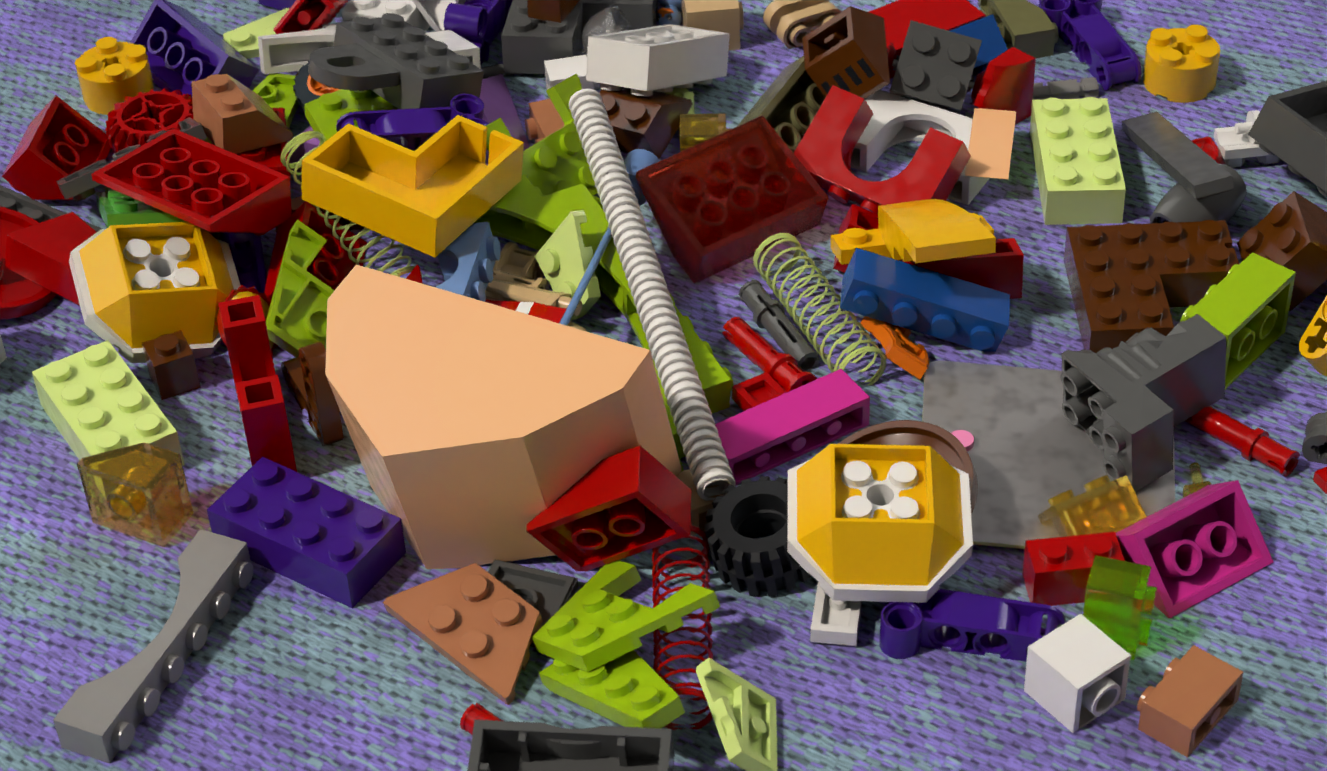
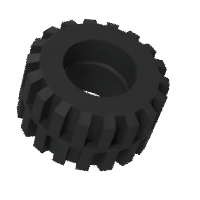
(731, 532)

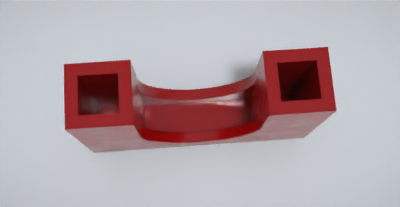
(829, 147)
(256, 381)

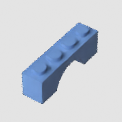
(470, 262)

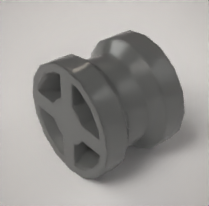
(1315, 442)

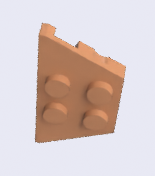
(472, 624)

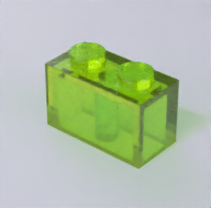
(1118, 600)

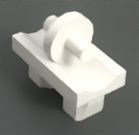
(1237, 144)

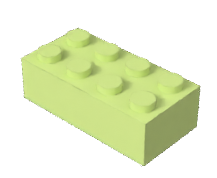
(1077, 161)
(101, 403)

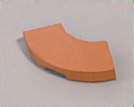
(898, 346)

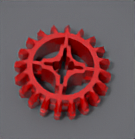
(146, 115)

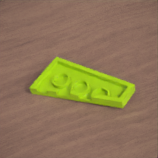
(619, 690)

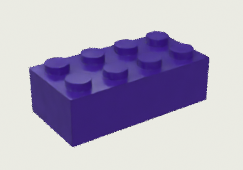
(309, 531)

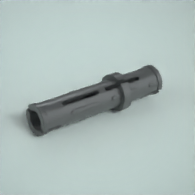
(770, 314)

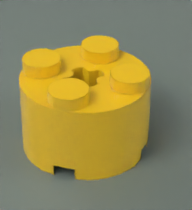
(1181, 63)
(112, 73)

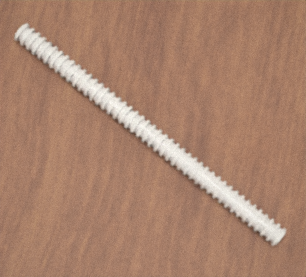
(651, 297)

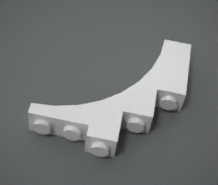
(292, 50)

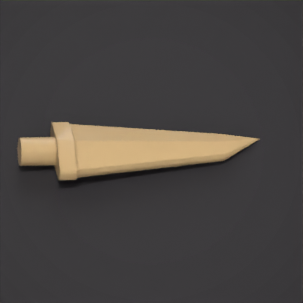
(531, 294)

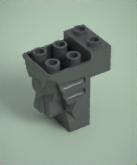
(1141, 391)

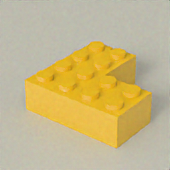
(415, 195)

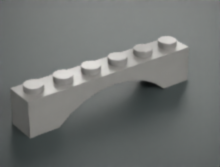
(107, 710)

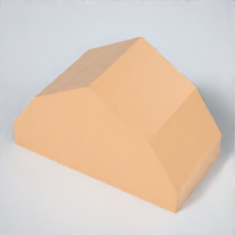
(480, 412)

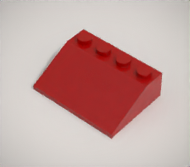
(201, 184)

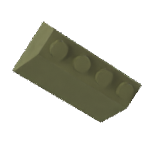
(789, 104)

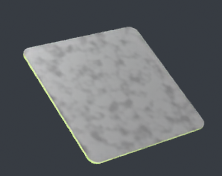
(1020, 447)

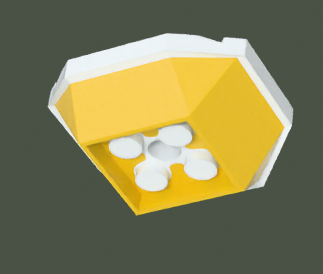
(153, 283)
(879, 521)

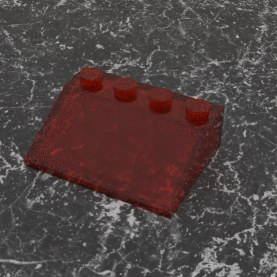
(730, 197)

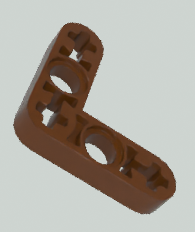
(312, 392)

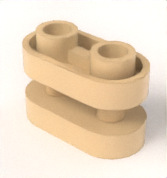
(797, 18)

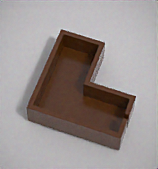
(1135, 272)

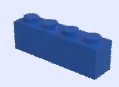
(925, 301)

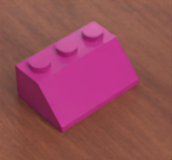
(1197, 546)

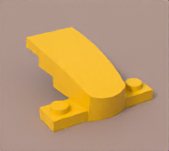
(919, 233)

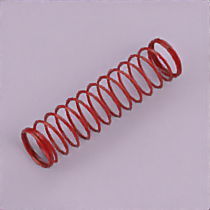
(656, 584)

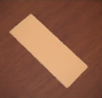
(991, 143)

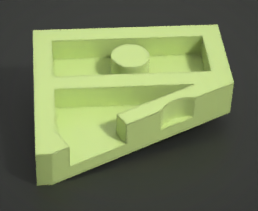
(566, 260)
(742, 717)

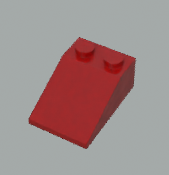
(615, 512)

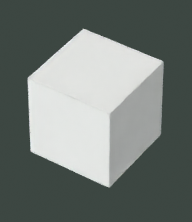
(1076, 673)

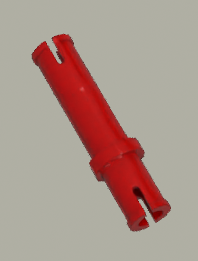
(1250, 442)

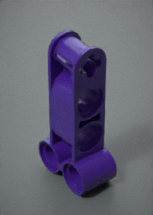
(477, 21)
(1094, 40)
(415, 126)
(966, 625)

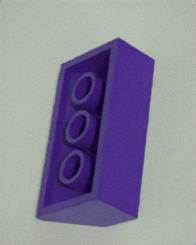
(186, 49)

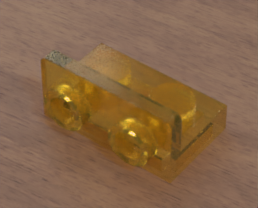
(1101, 509)

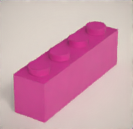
(793, 424)

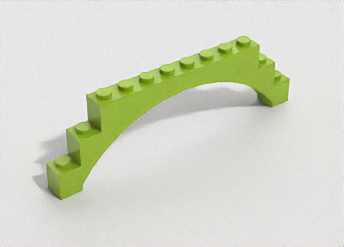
(532, 219)

